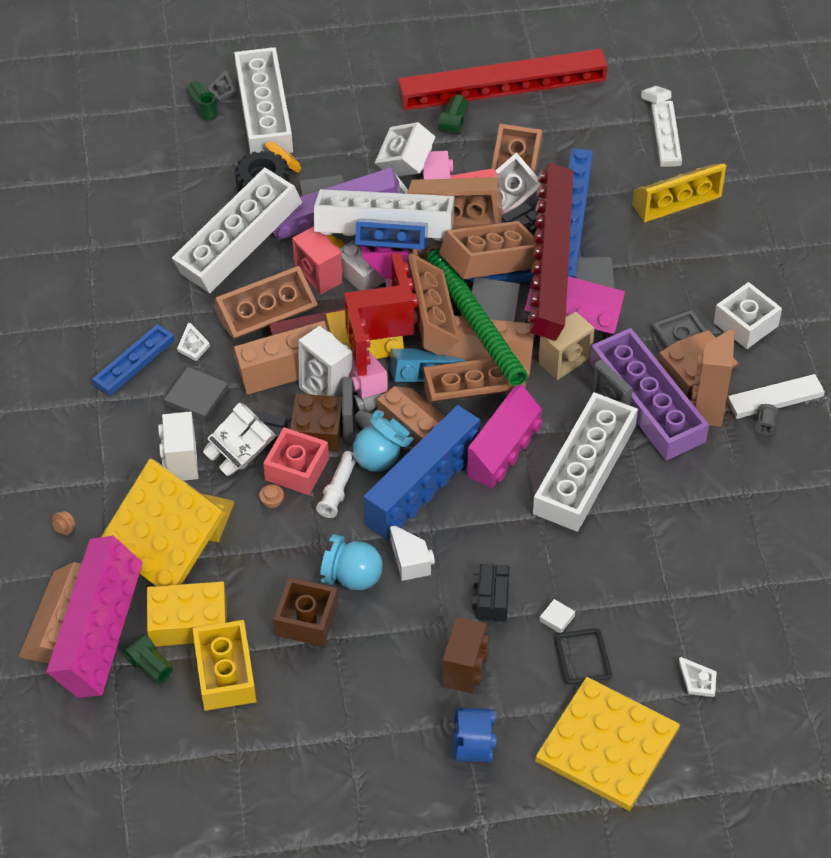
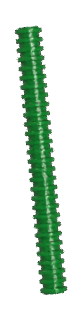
(480, 322)

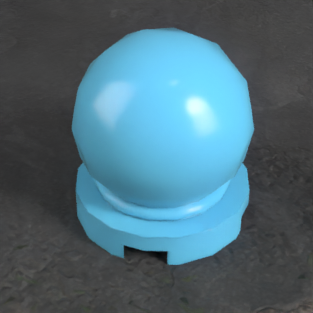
(379, 445)
(352, 564)

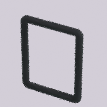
(603, 651)

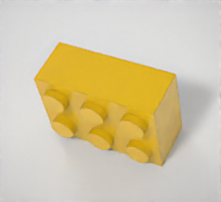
(179, 608)
(224, 665)

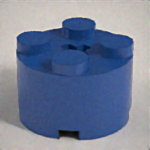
(472, 735)

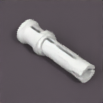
(335, 491)

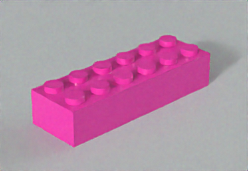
(95, 617)

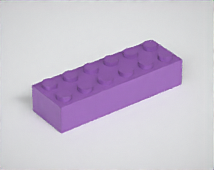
(662, 407)

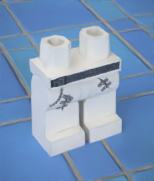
(238, 439)

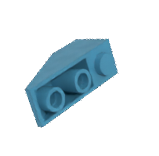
(408, 364)

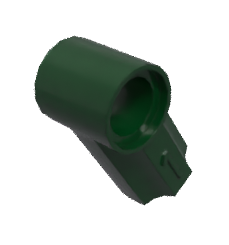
(203, 100)
(453, 117)
(145, 655)

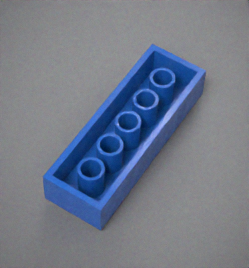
(420, 472)

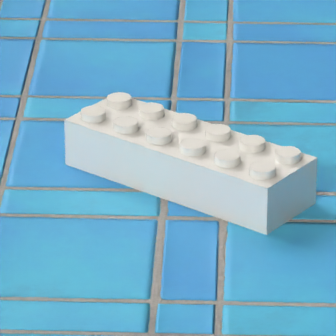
(263, 99)
(339, 210)
(237, 230)
(585, 462)

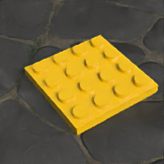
(164, 524)
(607, 743)

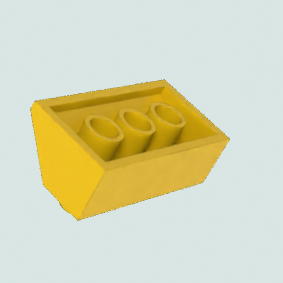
(679, 192)

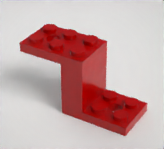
(380, 313)

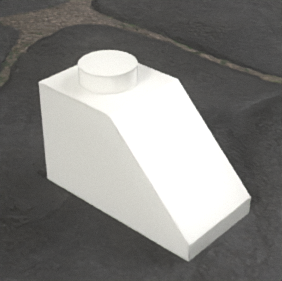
(410, 554)

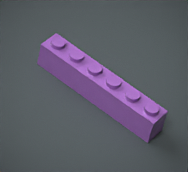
(303, 216)

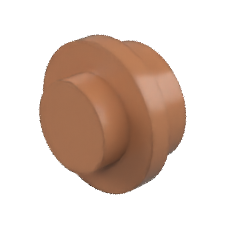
(271, 496)
(63, 522)

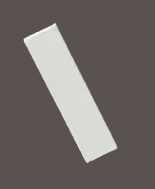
(666, 134)
(779, 395)

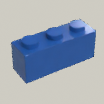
(391, 233)

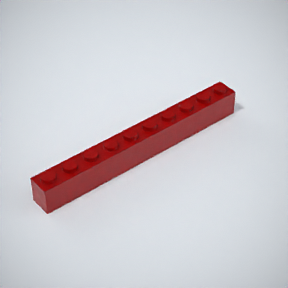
(503, 79)

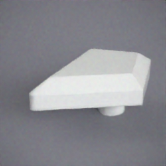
(192, 343)
(697, 678)

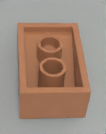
(519, 140)
(681, 360)

